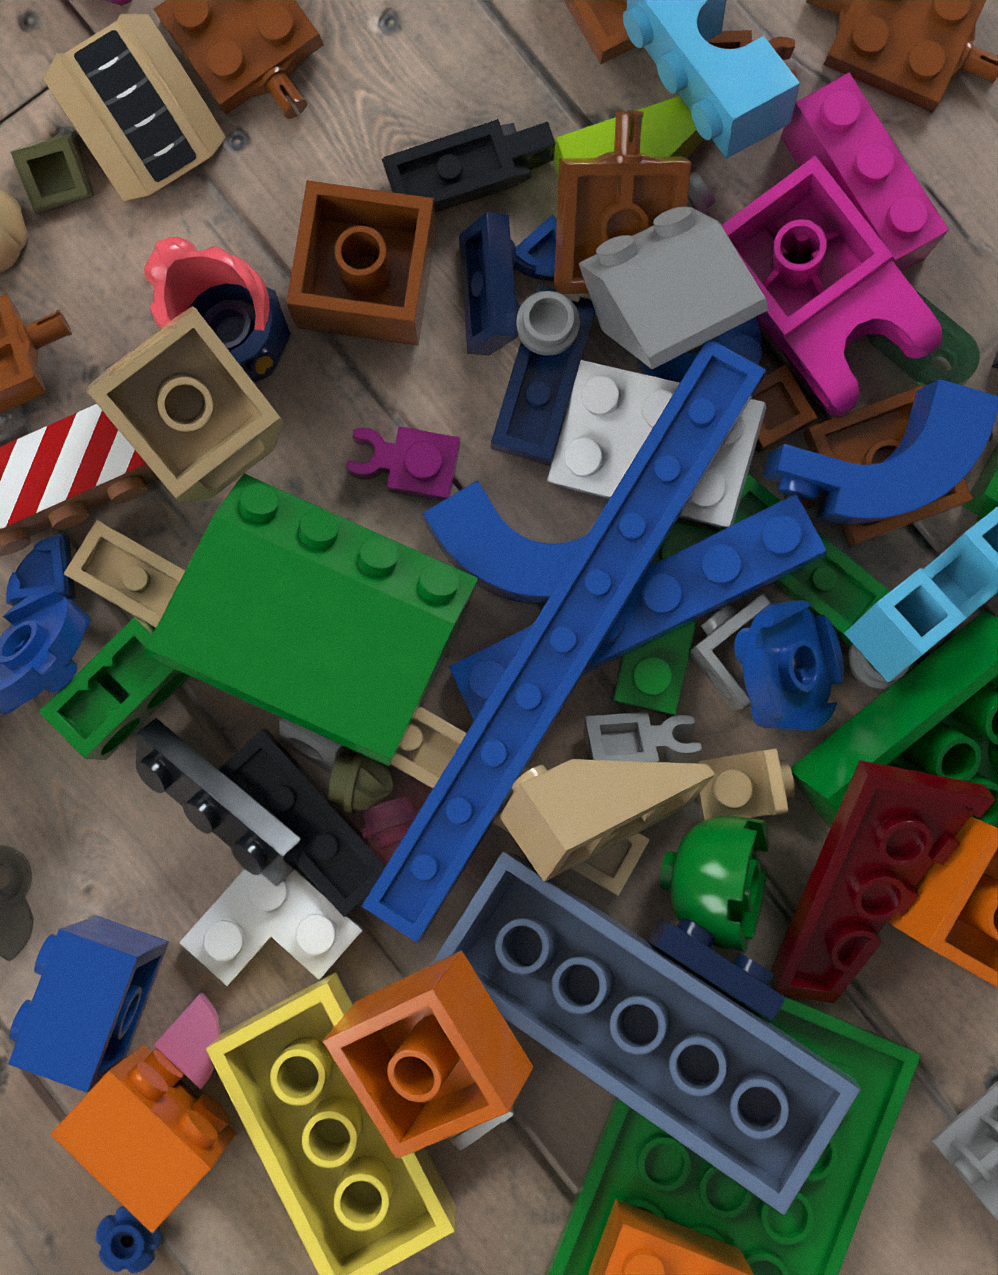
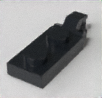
(470, 163)

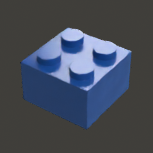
(85, 1001)

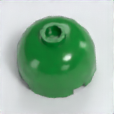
(718, 878)

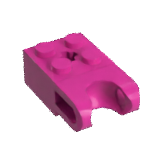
(835, 297)

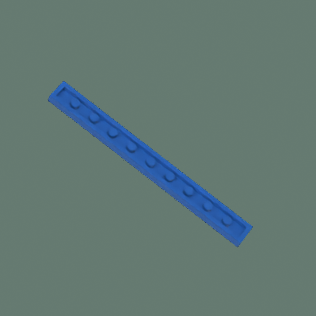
(564, 639)

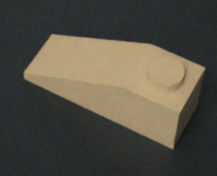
(593, 805)

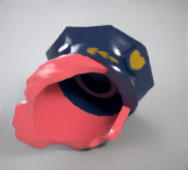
(226, 295)

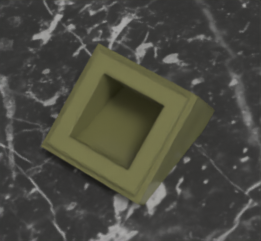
(53, 171)

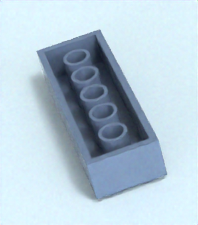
(652, 1031)

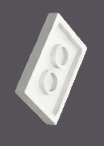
(611, 419)

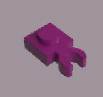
(417, 464)

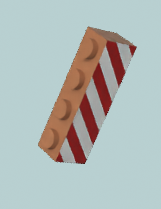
(63, 473)

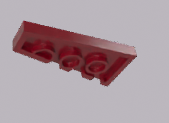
(867, 872)

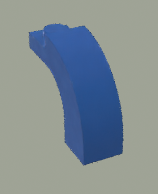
(937, 450)
(487, 548)

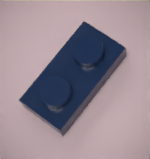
(488, 284)
(741, 979)

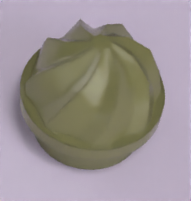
(359, 782)

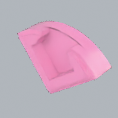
(188, 1037)

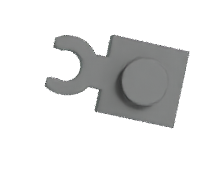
(634, 739)

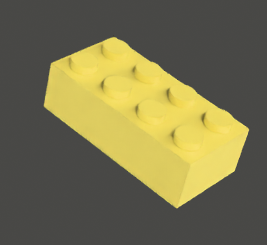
(320, 1147)

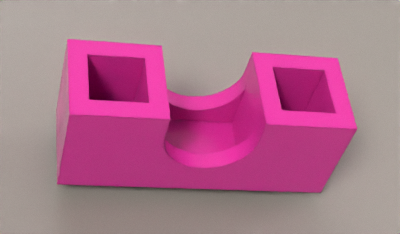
(867, 166)

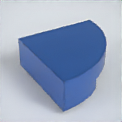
(537, 252)
(43, 570)

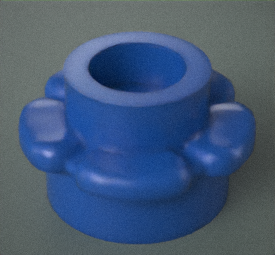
(115, 1253)

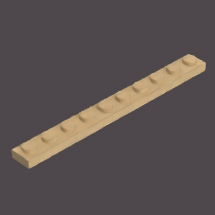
(144, 585)

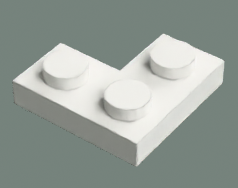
(256, 911)

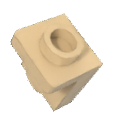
(747, 786)

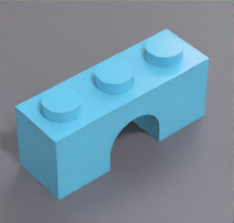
(730, 92)
(930, 601)

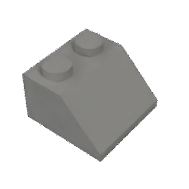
(671, 286)

